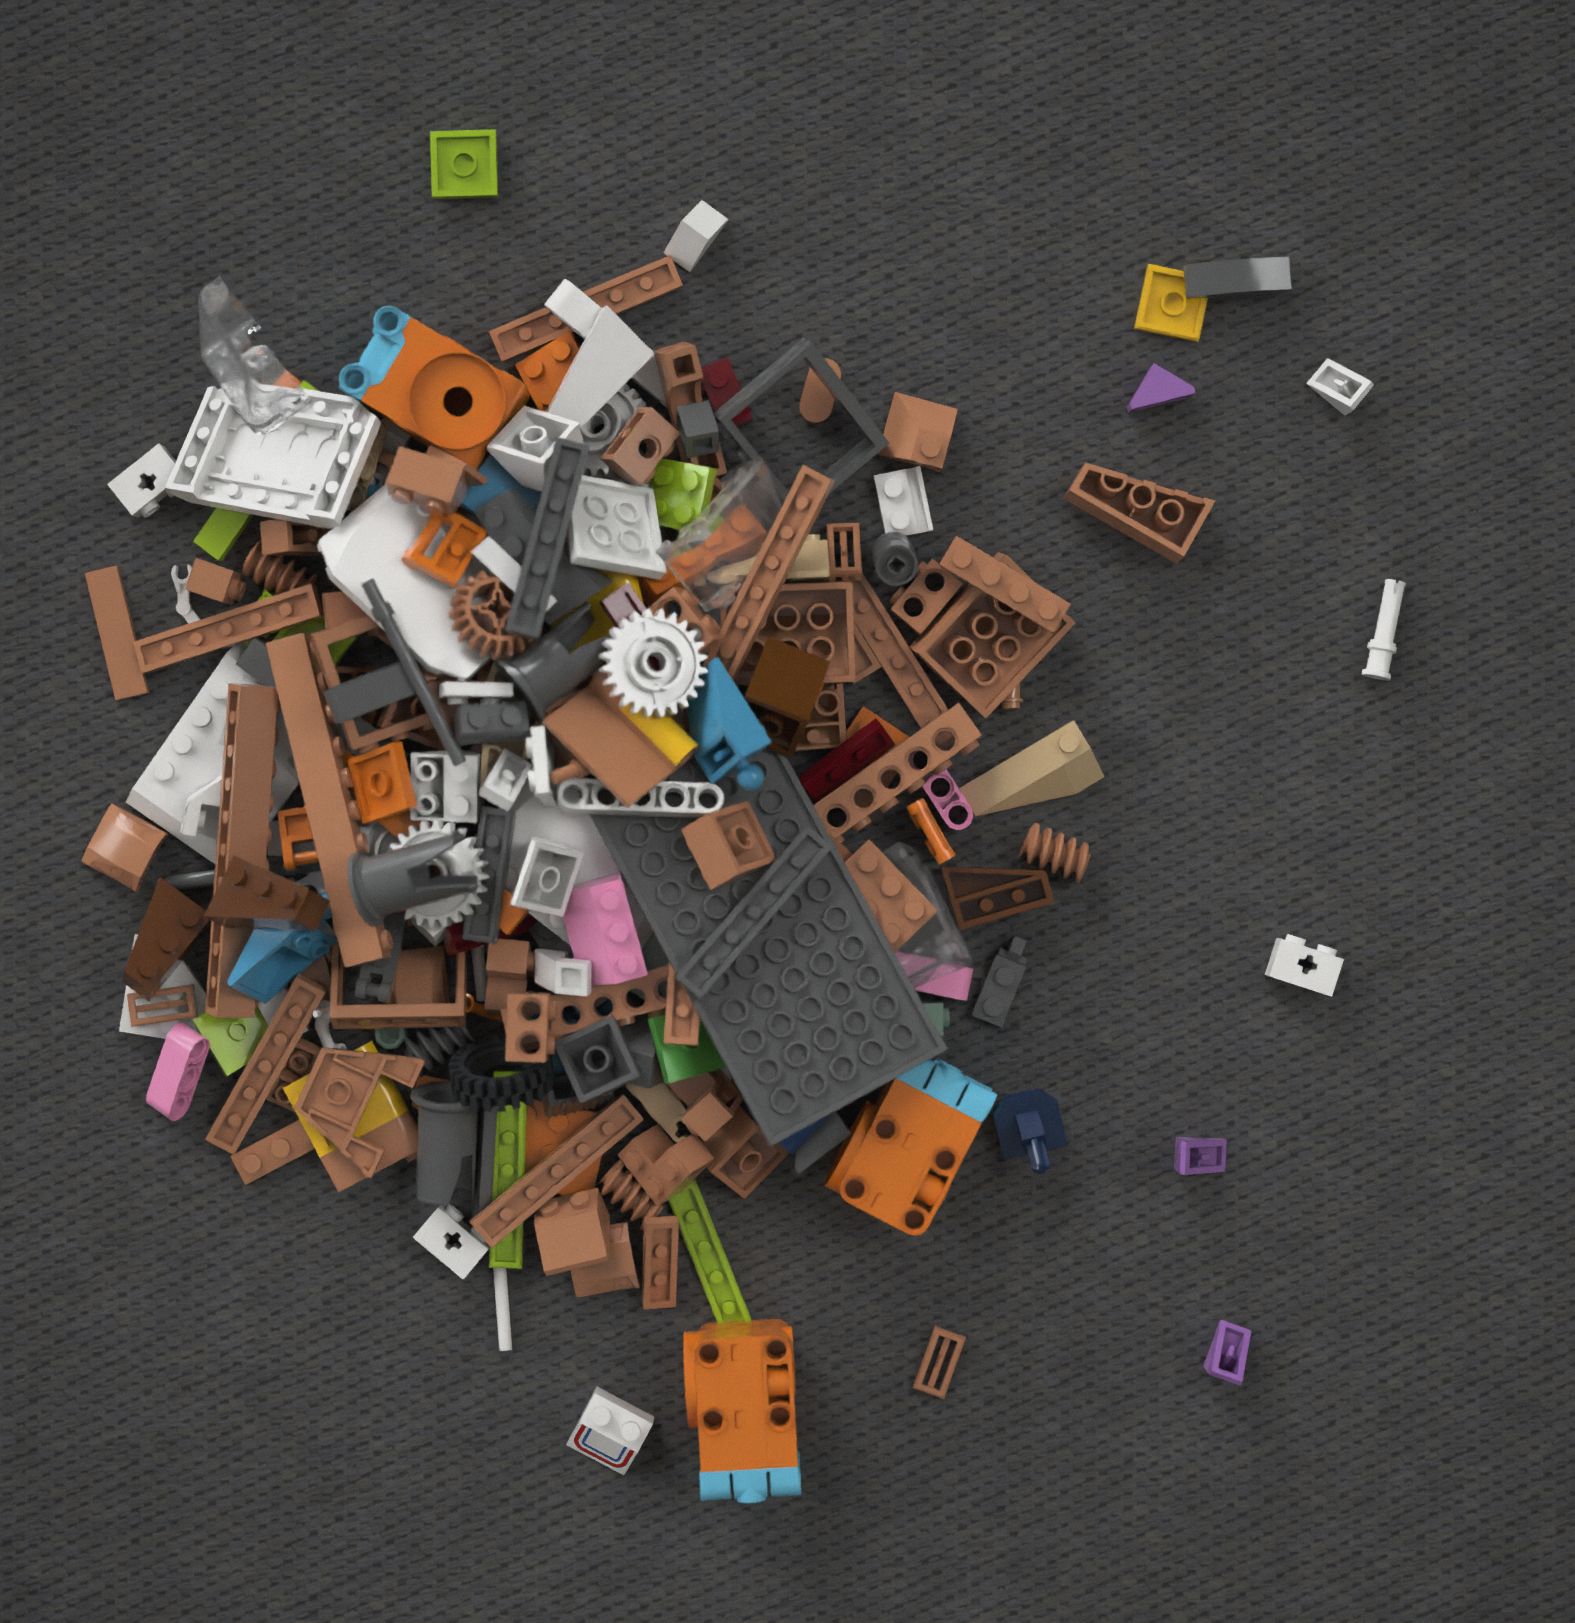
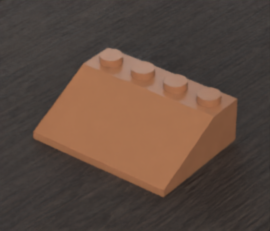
(810, 618)
(985, 645)

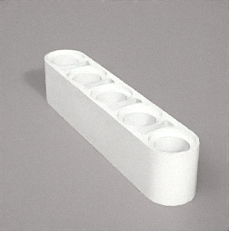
(580, 313)
(656, 807)

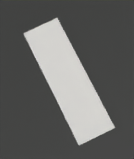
(501, 564)

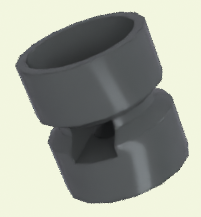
(894, 558)

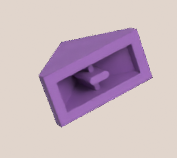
(1159, 388)
(1199, 1155)
(1228, 1352)

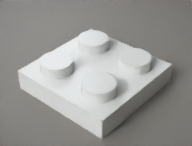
(540, 750)

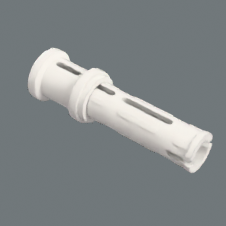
(1382, 645)

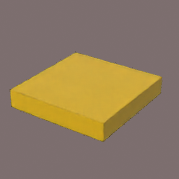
(1166, 309)

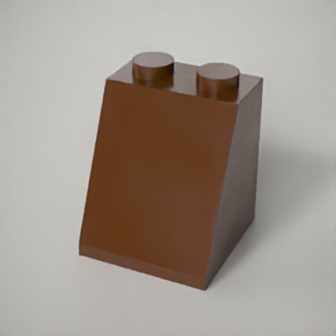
(785, 693)

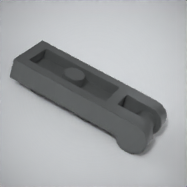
(386, 968)

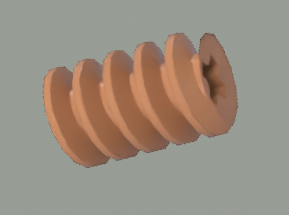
(274, 572)
(1055, 852)
(630, 1192)

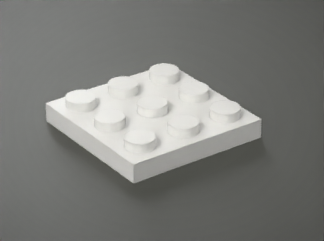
(615, 528)

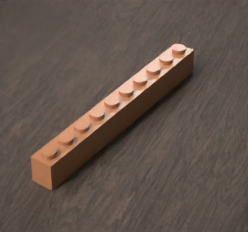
(325, 791)
(242, 827)

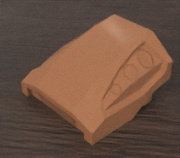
(826, 726)
(123, 846)
(421, 977)
(611, 1275)

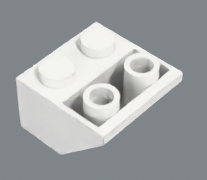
(444, 789)

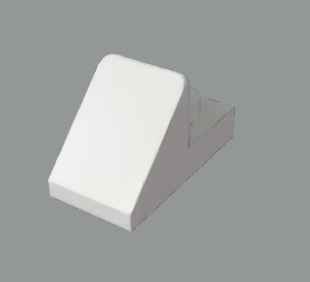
(505, 779)

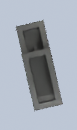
(1237, 277)

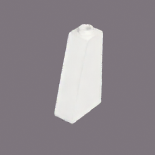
(600, 368)

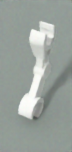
(183, 606)

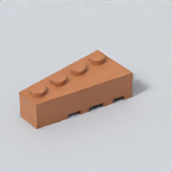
(1140, 509)

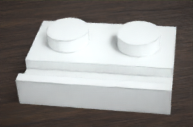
(903, 501)
(460, 692)

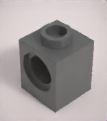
(697, 429)

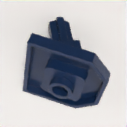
(1029, 1126)

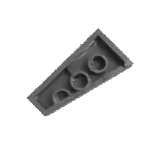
(509, 523)

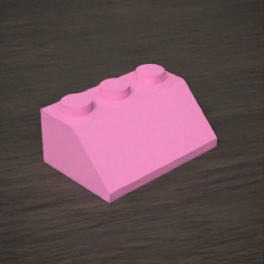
(604, 930)

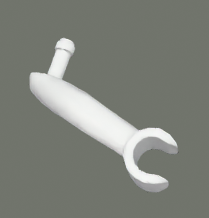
(322, 1021)

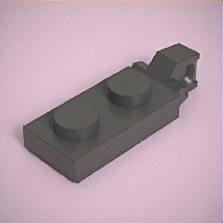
(1001, 983)

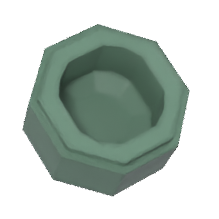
(391, 1037)

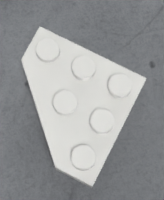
(181, 976)

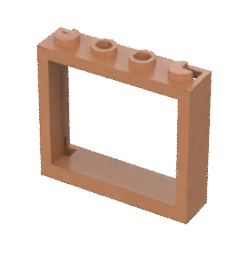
(369, 740)
(395, 1015)

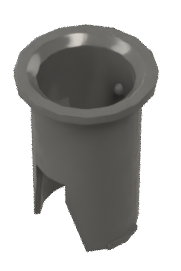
(547, 669)
(402, 880)
(444, 1143)

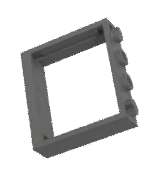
(849, 463)

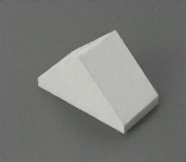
(695, 235)
(1340, 386)

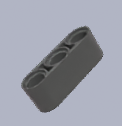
(369, 692)

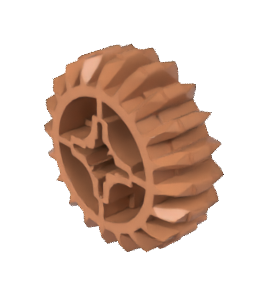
(470, 618)

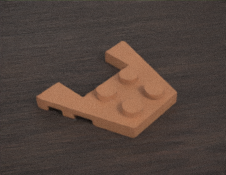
(340, 1093)

